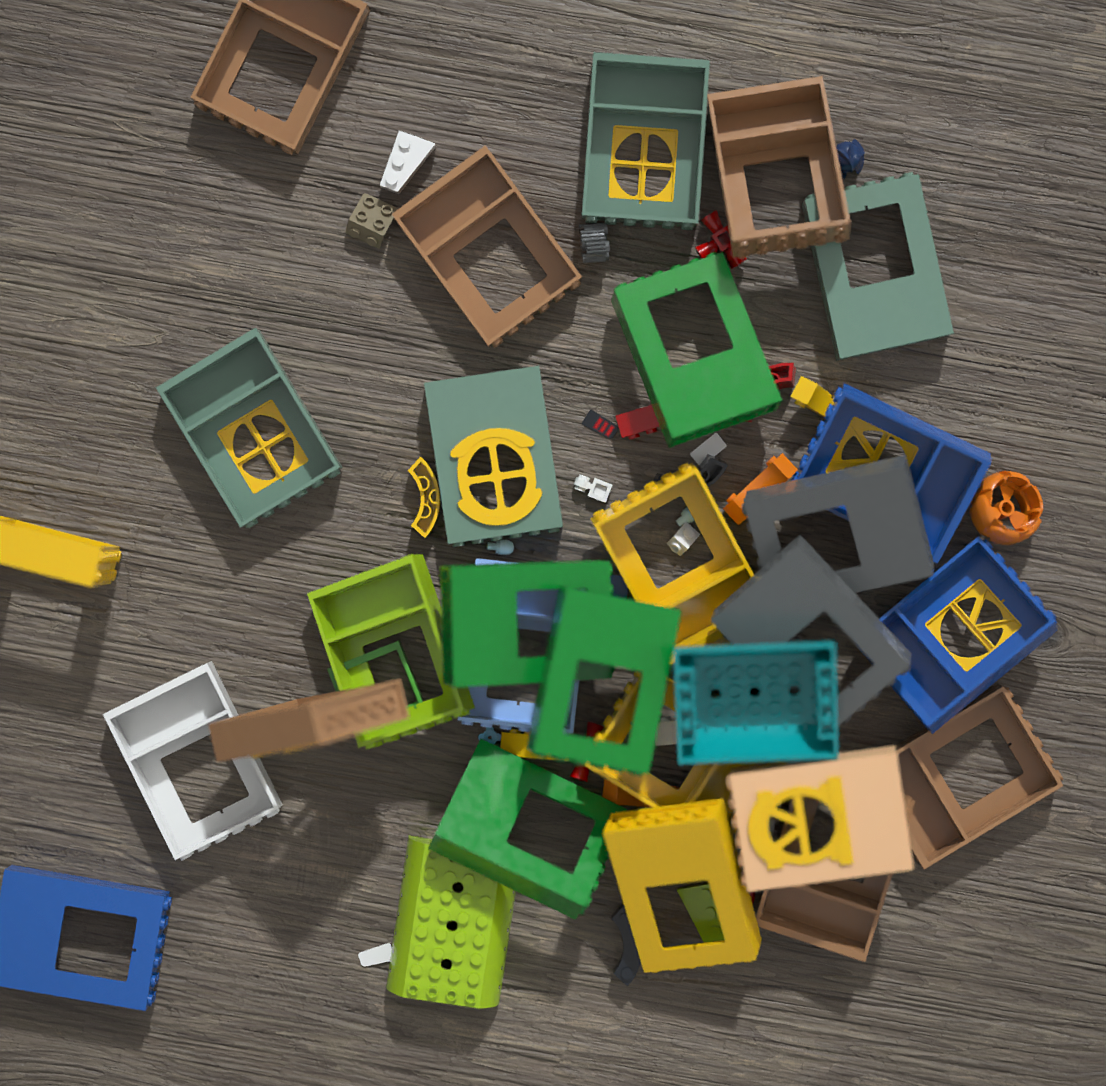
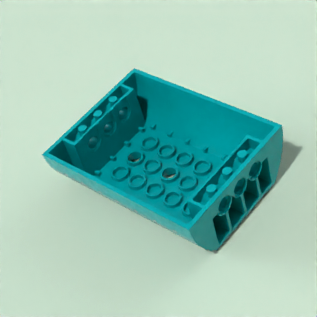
(759, 726)

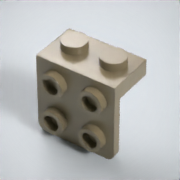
(370, 220)

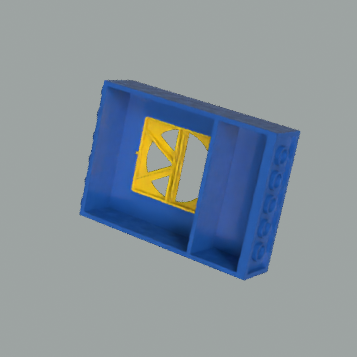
(941, 465)
(945, 683)

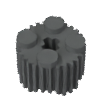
(594, 242)

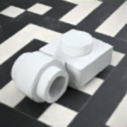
(598, 489)

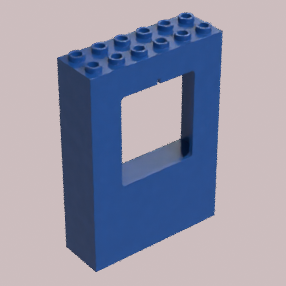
(32, 925)

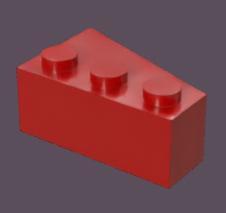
(637, 421)

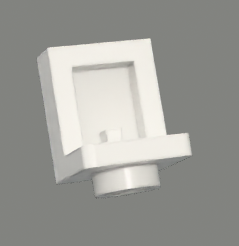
(683, 539)

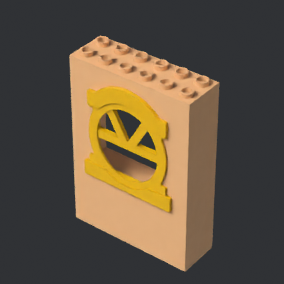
(867, 809)

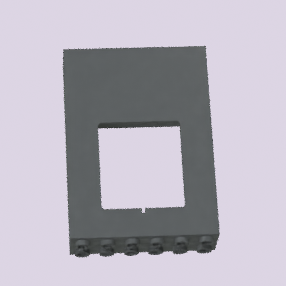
(880, 512)
(793, 593)

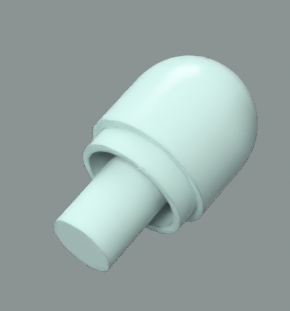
(686, 517)
(501, 547)

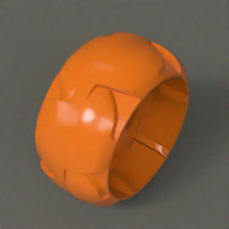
(987, 516)

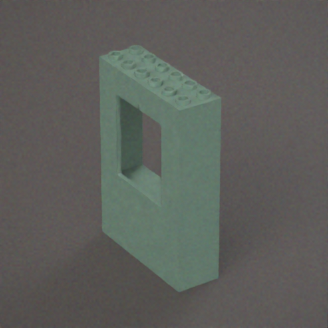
(888, 311)

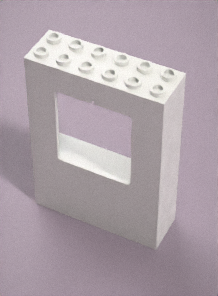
(167, 722)

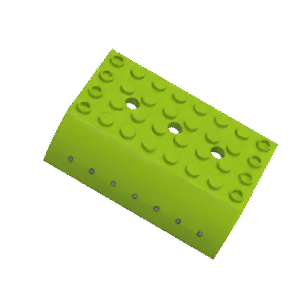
(424, 940)

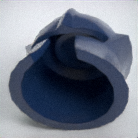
(850, 157)

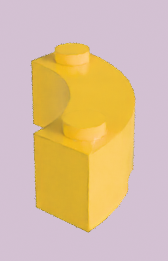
(811, 396)
(430, 497)

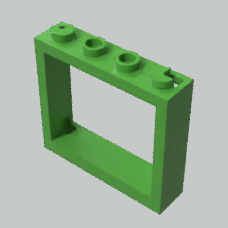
(379, 652)

